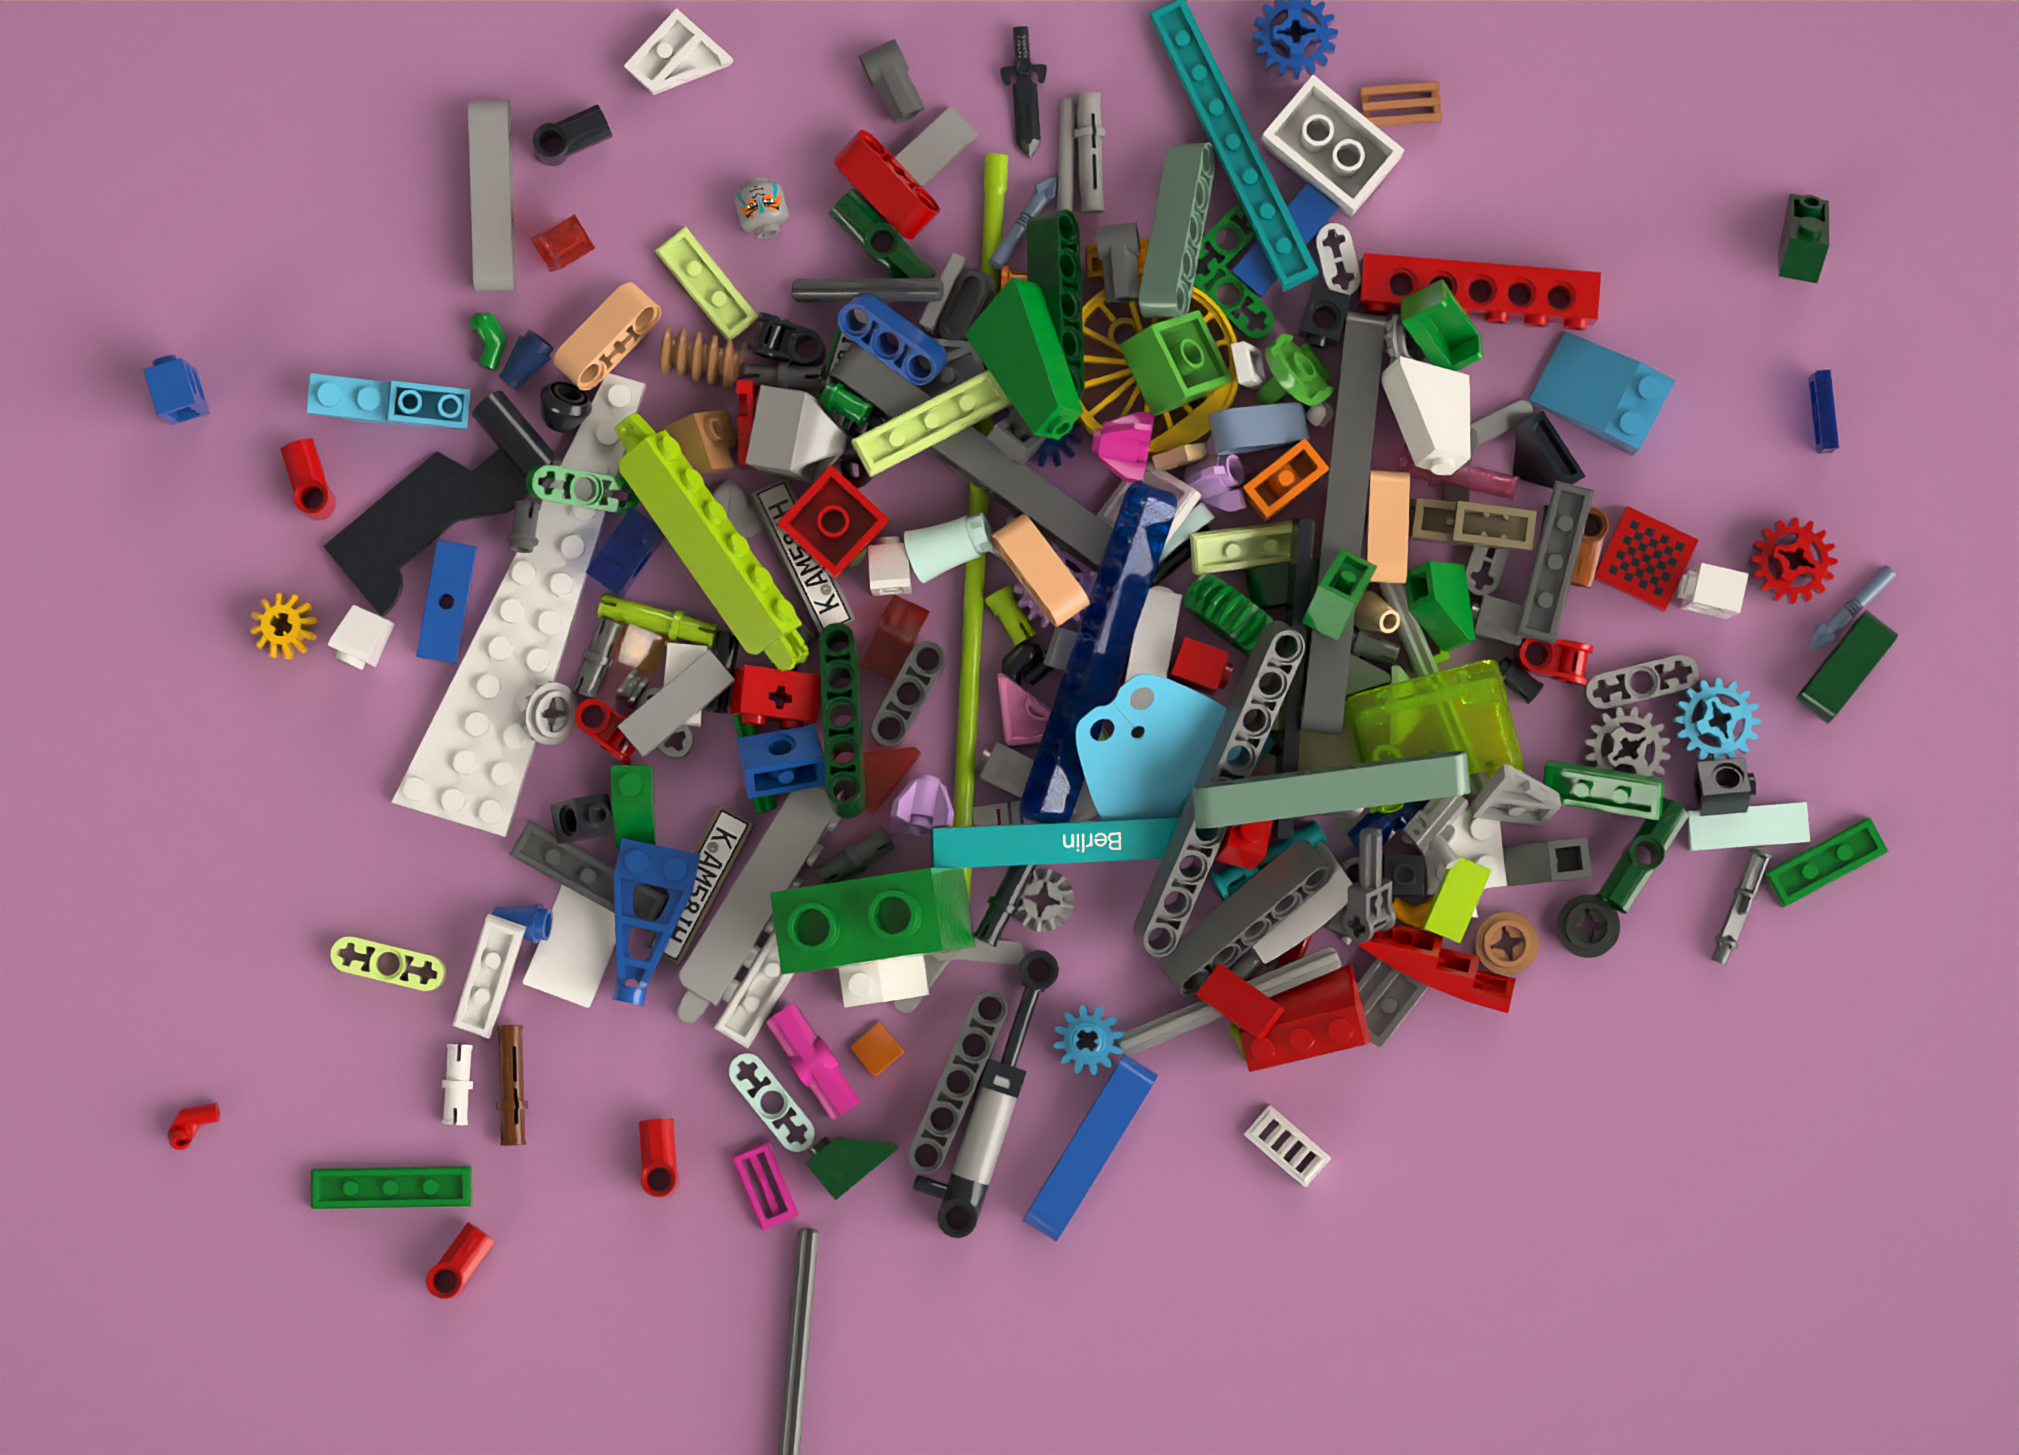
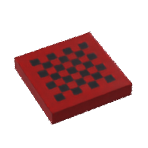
(1645, 558)

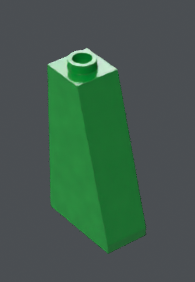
(1026, 358)

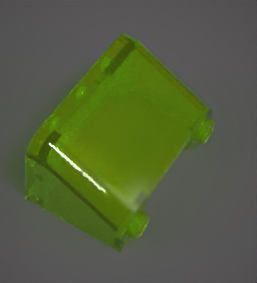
(1436, 714)

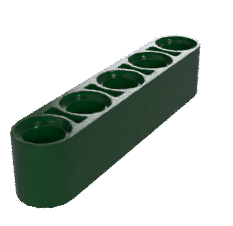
(1056, 268)
(846, 737)

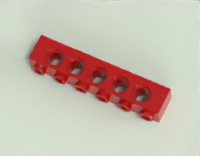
(1578, 286)

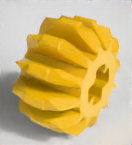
(272, 634)

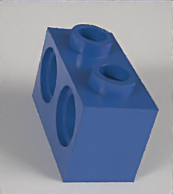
(175, 390)

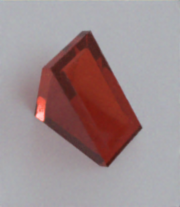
(884, 772)

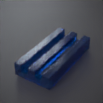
(1823, 411)

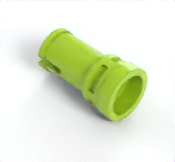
(1004, 605)

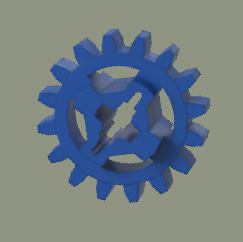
(1310, 36)

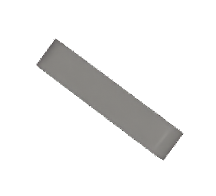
(492, 195)

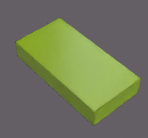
(1456, 899)

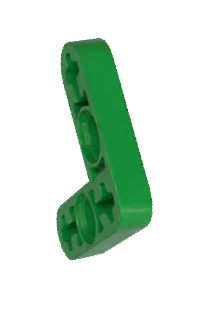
(1221, 275)

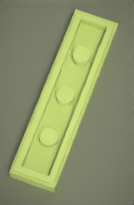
(930, 423)

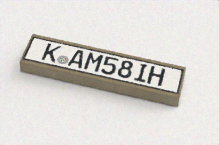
(718, 853)

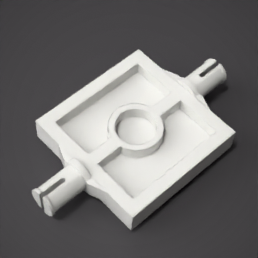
(1476, 841)

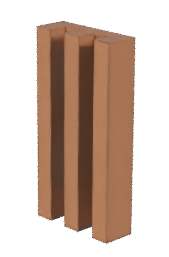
(1402, 89)

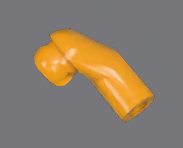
(1410, 914)

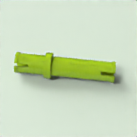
(673, 624)

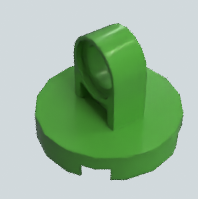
(1296, 373)

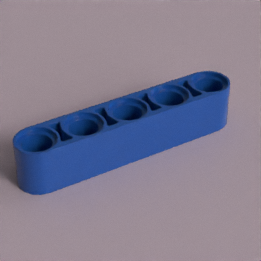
(1090, 1147)

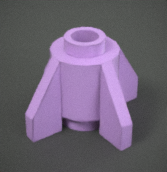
(1218, 479)
(921, 807)

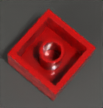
(833, 522)

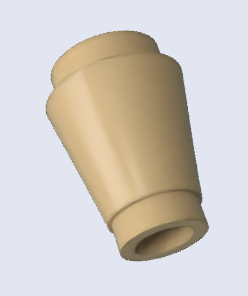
(1375, 614)

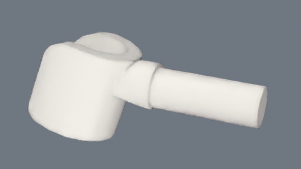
(1320, 414)

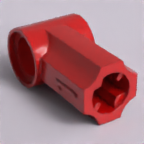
(307, 476)
(657, 1152)
(462, 1259)

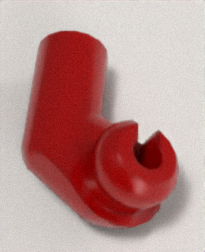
(188, 1122)

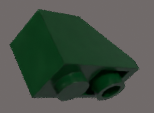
(1804, 238)

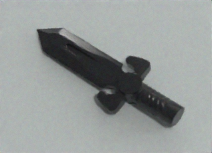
(1025, 92)

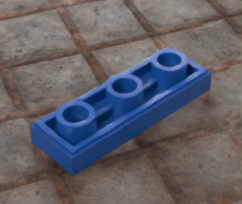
(1310, 213)
(452, 577)

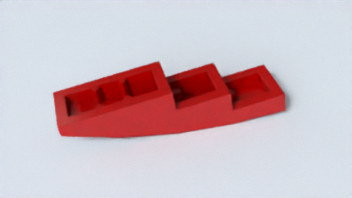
(1452, 972)

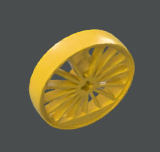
(1194, 426)

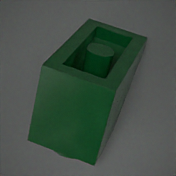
(846, 1161)

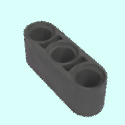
(909, 674)

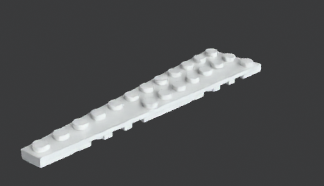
(476, 744)

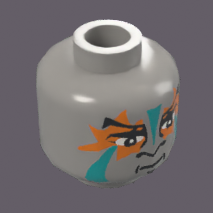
(761, 207)

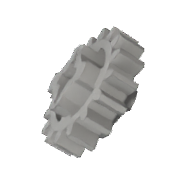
(1616, 733)

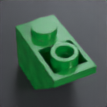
(1441, 603)

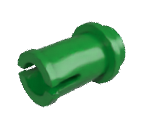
(846, 403)

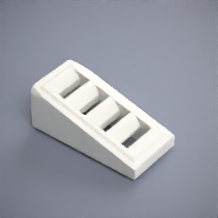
(1313, 1167)

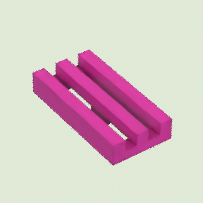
(782, 1185)

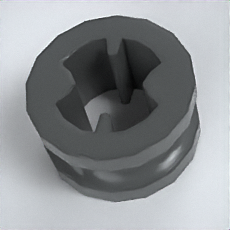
(632, 687)

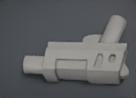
(1433, 828)

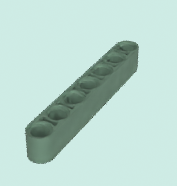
(1331, 789)

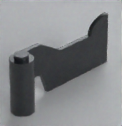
(436, 498)

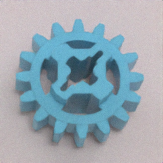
(1711, 703)

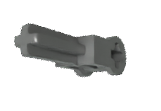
(1372, 896)

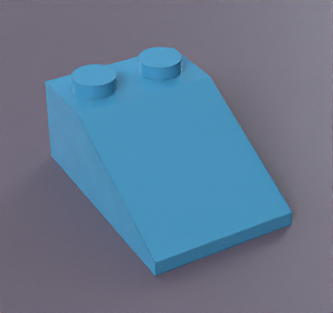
(1602, 392)

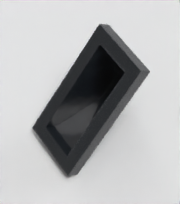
(1542, 454)

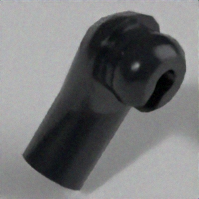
(1021, 658)

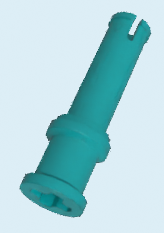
(1234, 877)

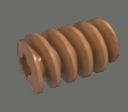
(701, 357)

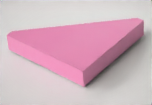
(1022, 714)

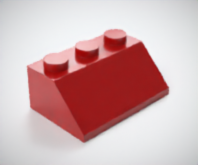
(1316, 1021)

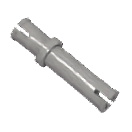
(1090, 152)

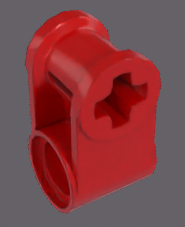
(1560, 662)
(607, 733)

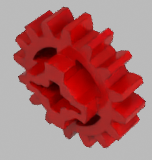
(1800, 545)

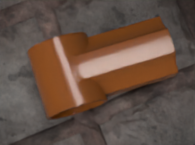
(1590, 551)

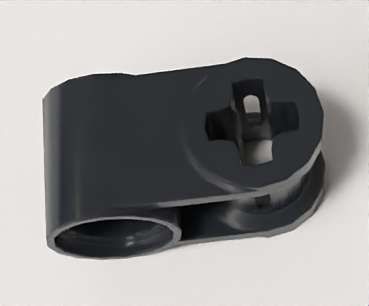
(779, 339)

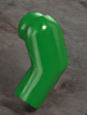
(492, 336)

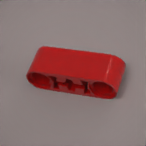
(886, 184)

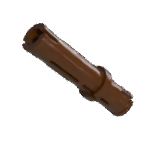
(511, 1085)

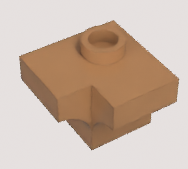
(705, 440)

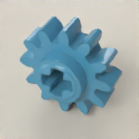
(1088, 1055)

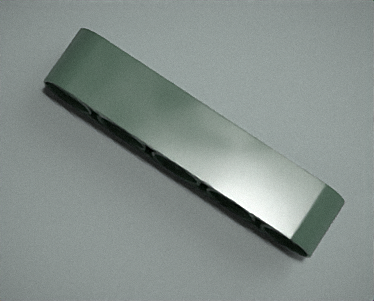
(1177, 230)

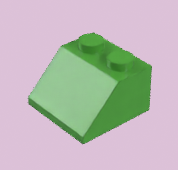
(1175, 362)

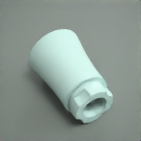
(947, 545)

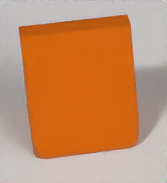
(877, 1049)

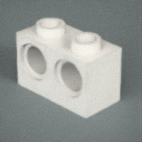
(1712, 590)

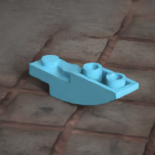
(388, 402)

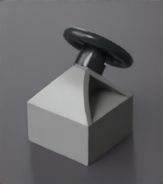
(801, 439)

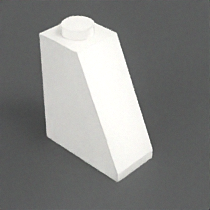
(1431, 413)

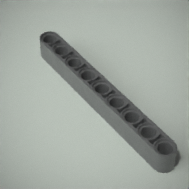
(978, 461)
(1215, 769)

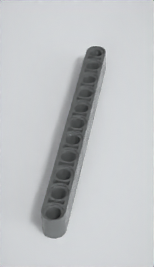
(1345, 508)

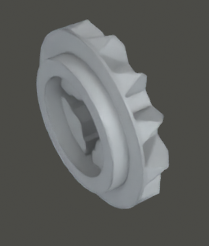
(1400, 341)
(556, 727)
(1054, 915)

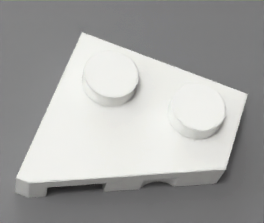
(676, 55)

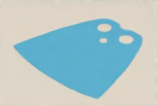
(1156, 771)

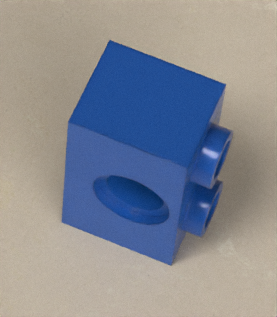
(781, 761)

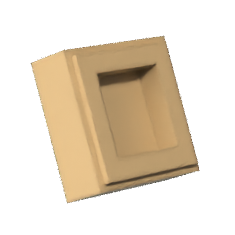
(1180, 456)

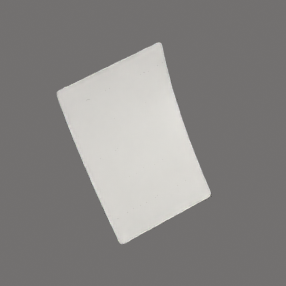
(1310, 915)
(576, 951)

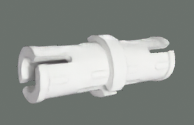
(457, 1084)

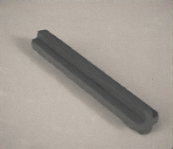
(882, 288)

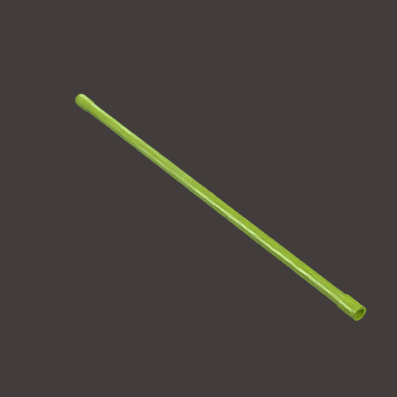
(995, 188)

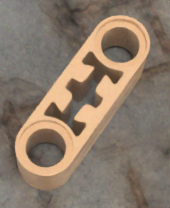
(607, 336)
(1388, 525)
(1040, 570)

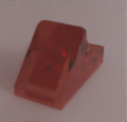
(894, 637)

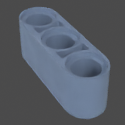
(1258, 428)

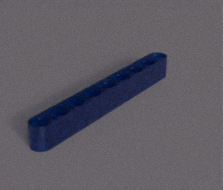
(1099, 649)

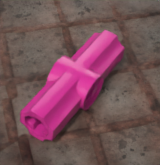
(813, 1061)

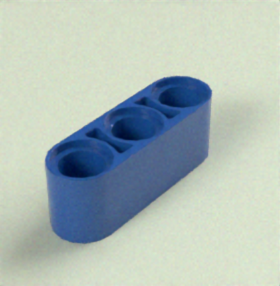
(874, 340)

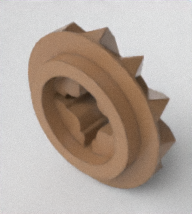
(1516, 927)

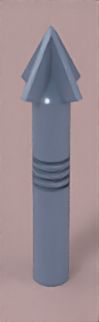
(1043, 195)
(1825, 633)

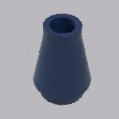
(526, 358)

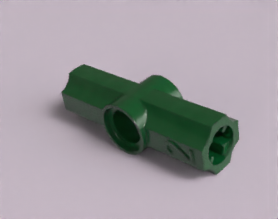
(864, 224)
(1629, 874)

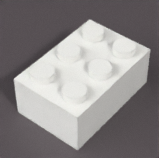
(1331, 146)

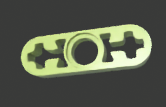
(362, 946)

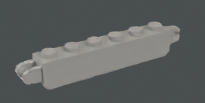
(747, 909)

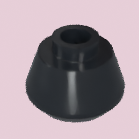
(564, 406)

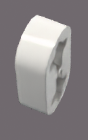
(1346, 258)

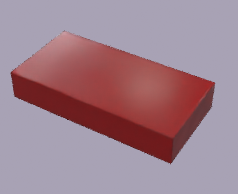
(1239, 1002)

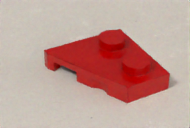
(747, 408)

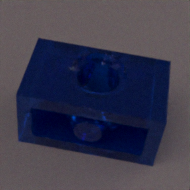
(626, 553)

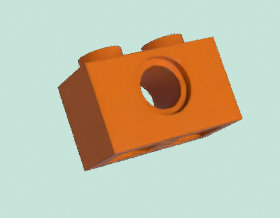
(1285, 480)

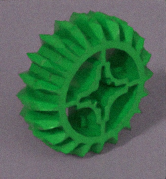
(1226, 612)

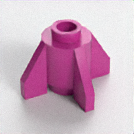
(1125, 445)

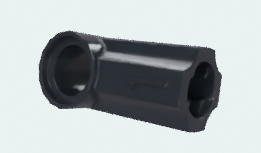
(575, 132)

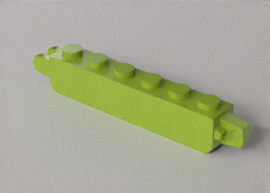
(709, 544)

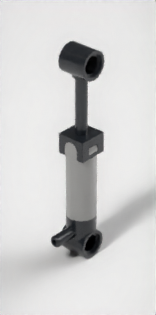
(989, 1115)

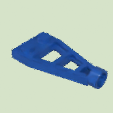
(654, 866)

